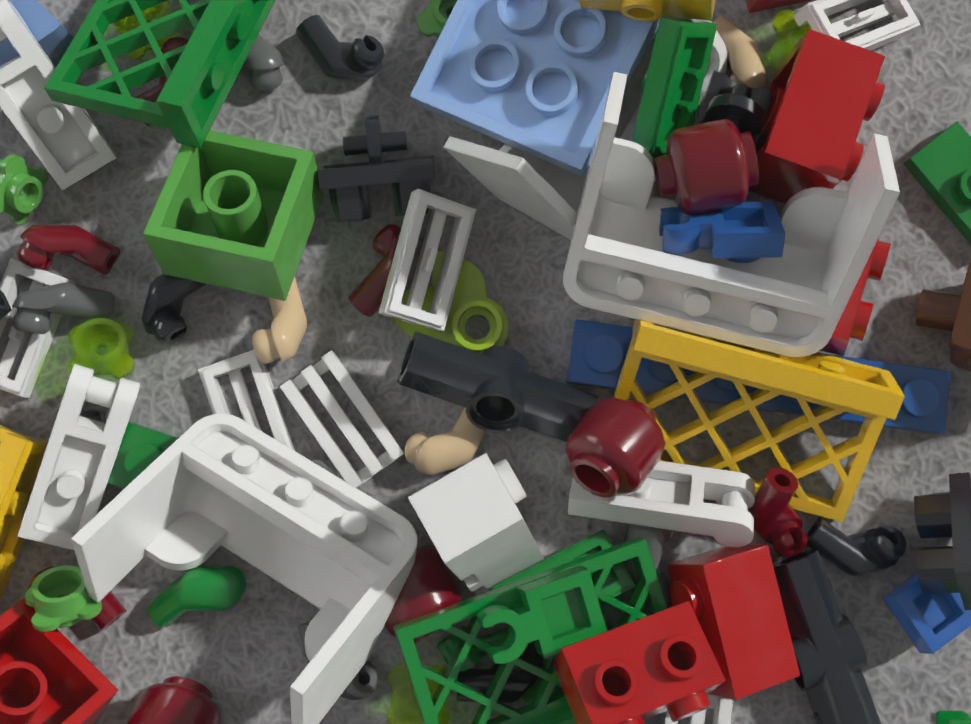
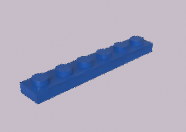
(601, 349)

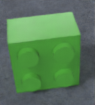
(236, 214)

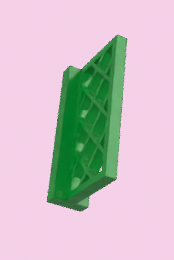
(196, 73)
(544, 707)

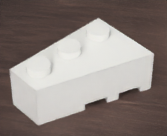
(478, 523)

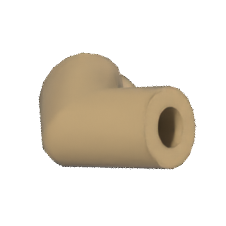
(743, 54)
(285, 331)
(446, 450)

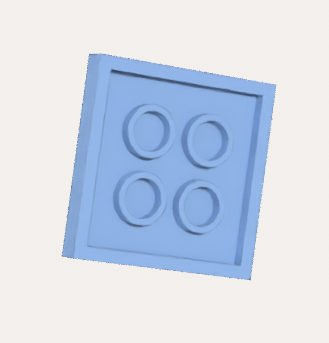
(532, 73)

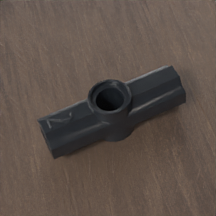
(493, 387)
(824, 643)

